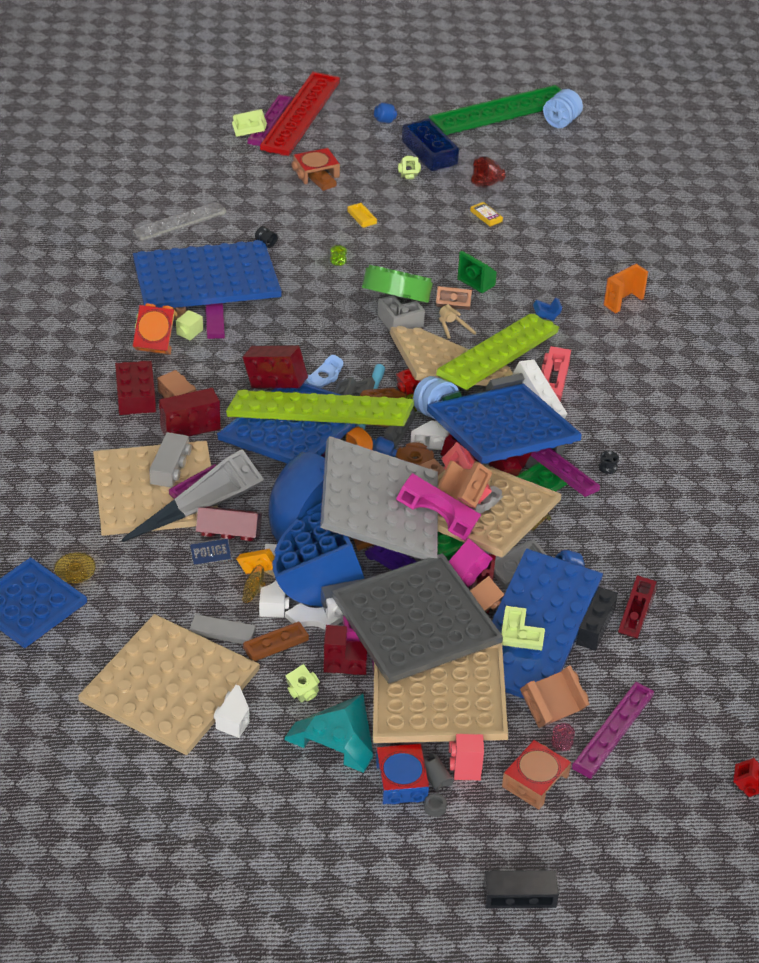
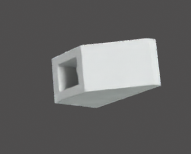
(430, 434)
(233, 714)

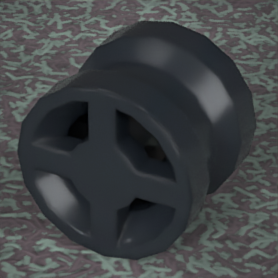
(608, 462)

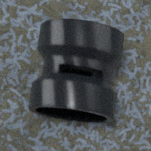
(267, 236)

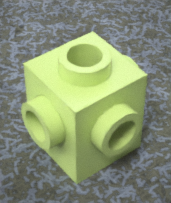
(412, 162)
(302, 684)

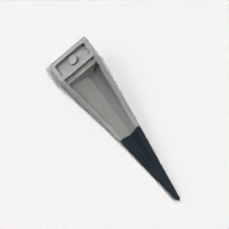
(225, 481)

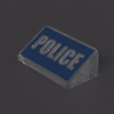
(210, 552)

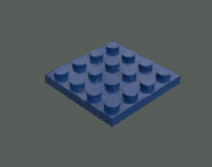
(34, 602)

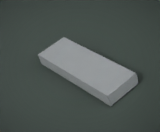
(222, 629)

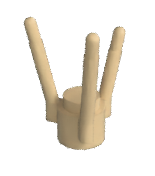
(449, 314)

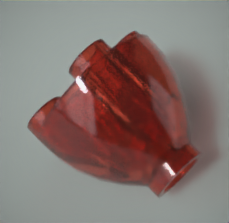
(486, 172)

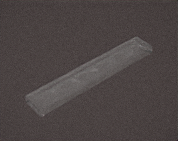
(179, 221)

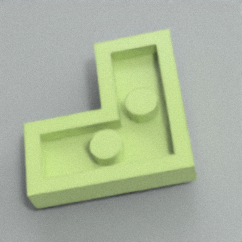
(517, 634)

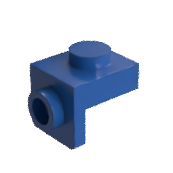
(548, 311)

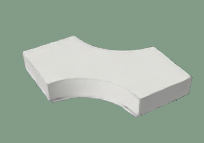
(311, 616)

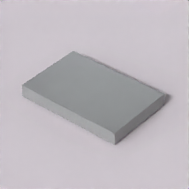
(507, 565)

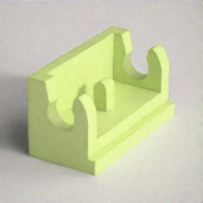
(249, 122)

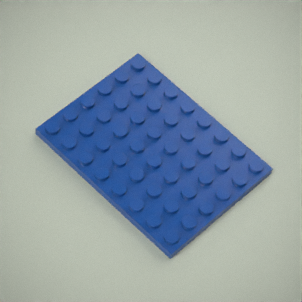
(206, 274)

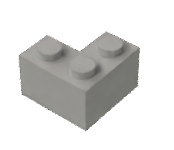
(394, 314)

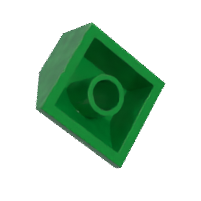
(475, 273)

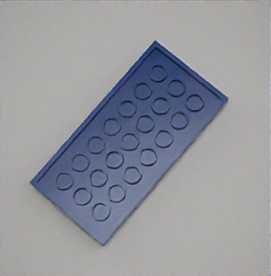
(556, 600)

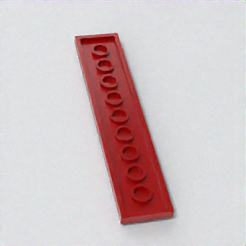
(300, 114)

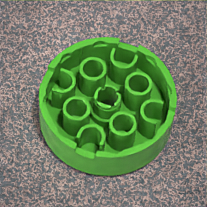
(397, 283)

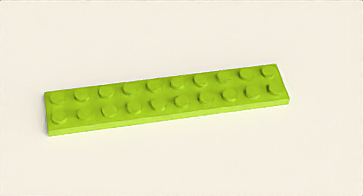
(497, 351)
(321, 407)

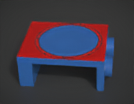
(402, 773)

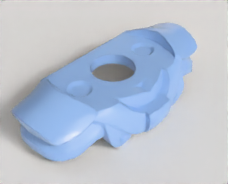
(331, 366)

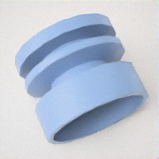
(563, 108)

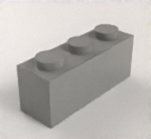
(170, 460)

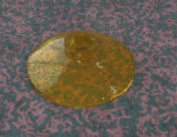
(75, 567)
(253, 584)

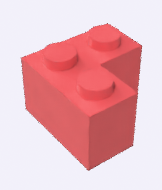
(466, 756)

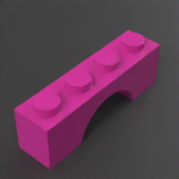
(419, 493)

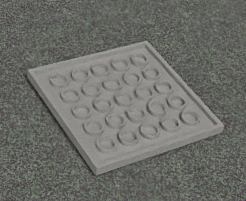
(362, 501)

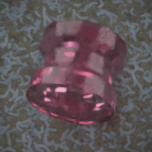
(563, 742)

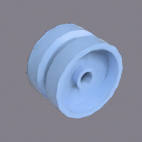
(431, 391)

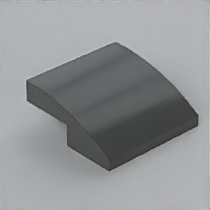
(351, 387)

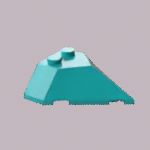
(340, 728)

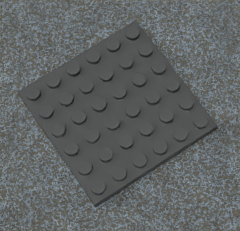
(416, 618)

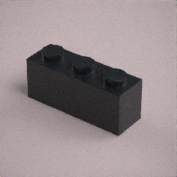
(597, 618)
(520, 889)

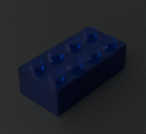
(430, 144)

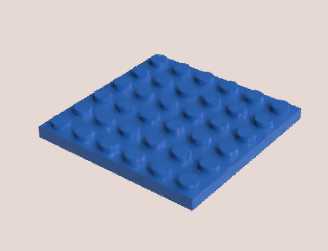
(503, 423)
(283, 438)

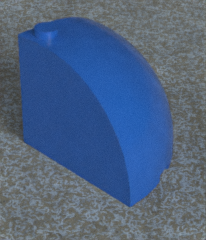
(295, 491)
(313, 558)

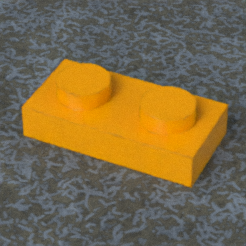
(250, 560)

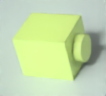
(189, 325)

